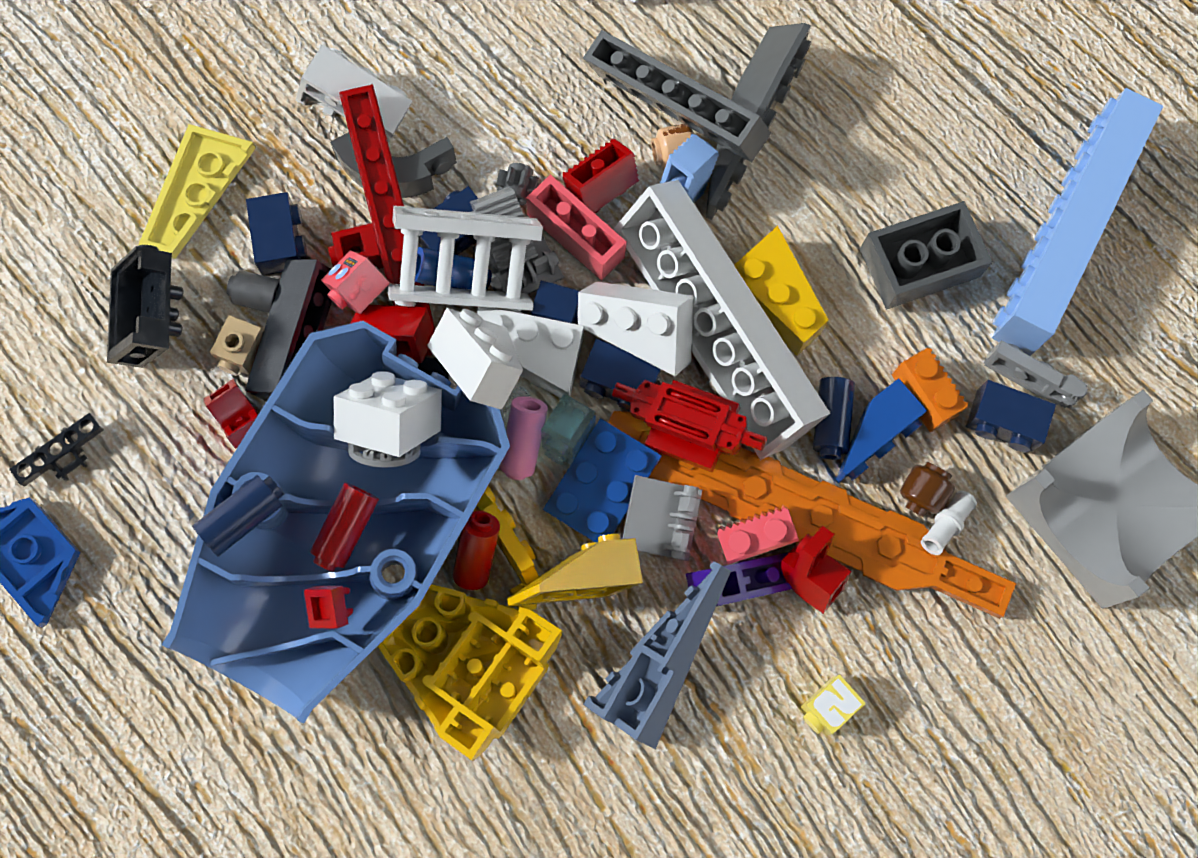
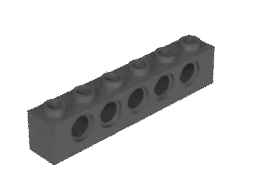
(678, 96)

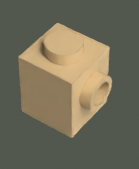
(237, 346)

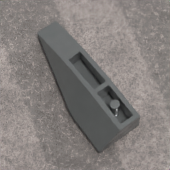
(758, 90)

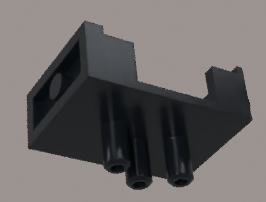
(141, 307)

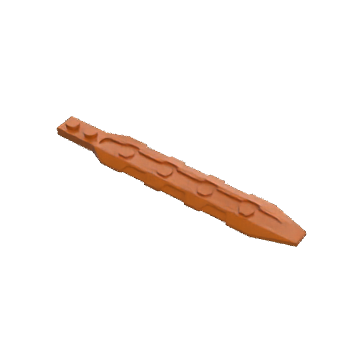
(865, 537)

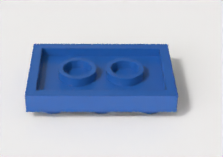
(600, 482)

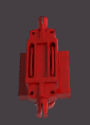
(689, 422)

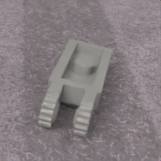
(1035, 375)

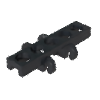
(50, 460)

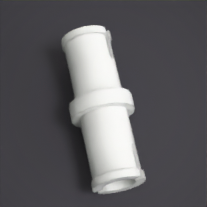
(949, 522)

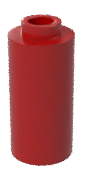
(343, 527)
(476, 551)

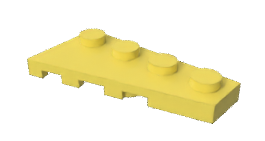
(194, 184)

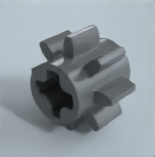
(520, 179)

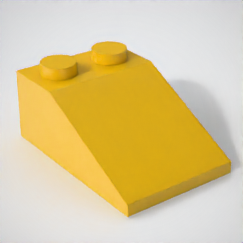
(594, 572)

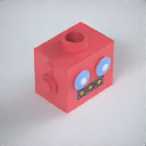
(354, 282)

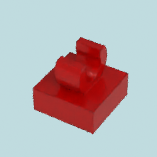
(327, 606)

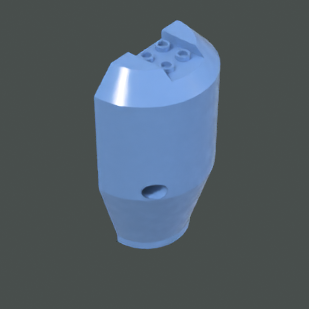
(249, 604)

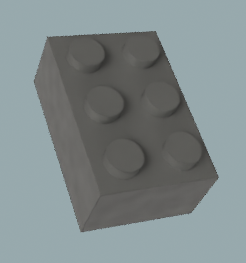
(925, 255)

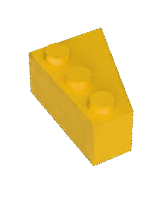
(783, 291)

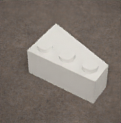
(333, 73)
(640, 321)
(544, 347)
(477, 356)

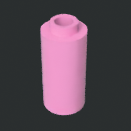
(524, 435)

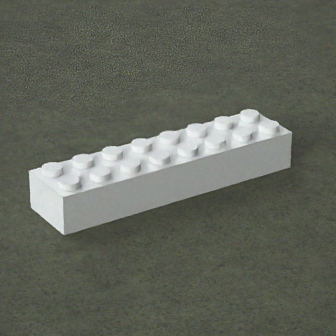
(729, 328)

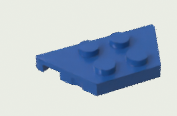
(34, 558)

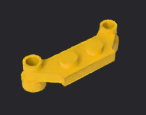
(517, 553)

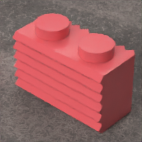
(757, 534)

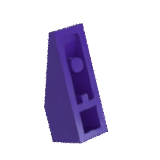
(748, 579)

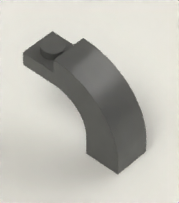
(412, 171)

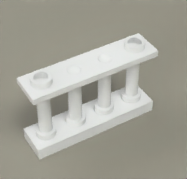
(448, 226)

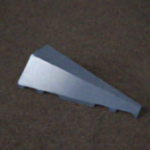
(648, 685)

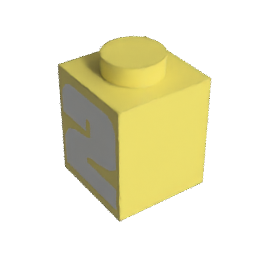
(831, 706)

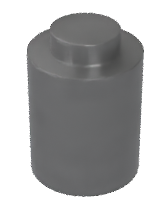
(252, 290)

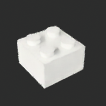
(387, 413)

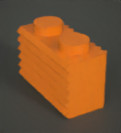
(931, 388)

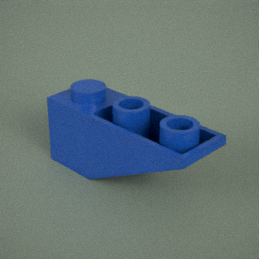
(883, 419)

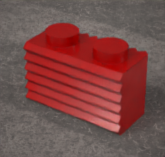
(602, 175)

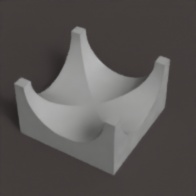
(1111, 505)

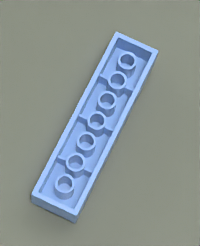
(1076, 222)

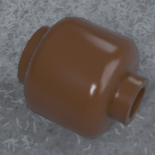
(927, 489)

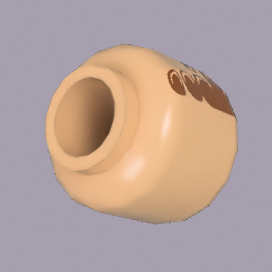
(667, 141)

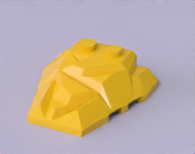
(470, 663)

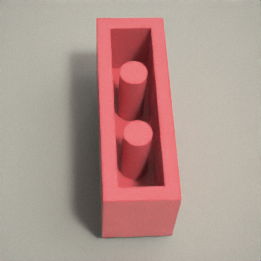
(576, 227)

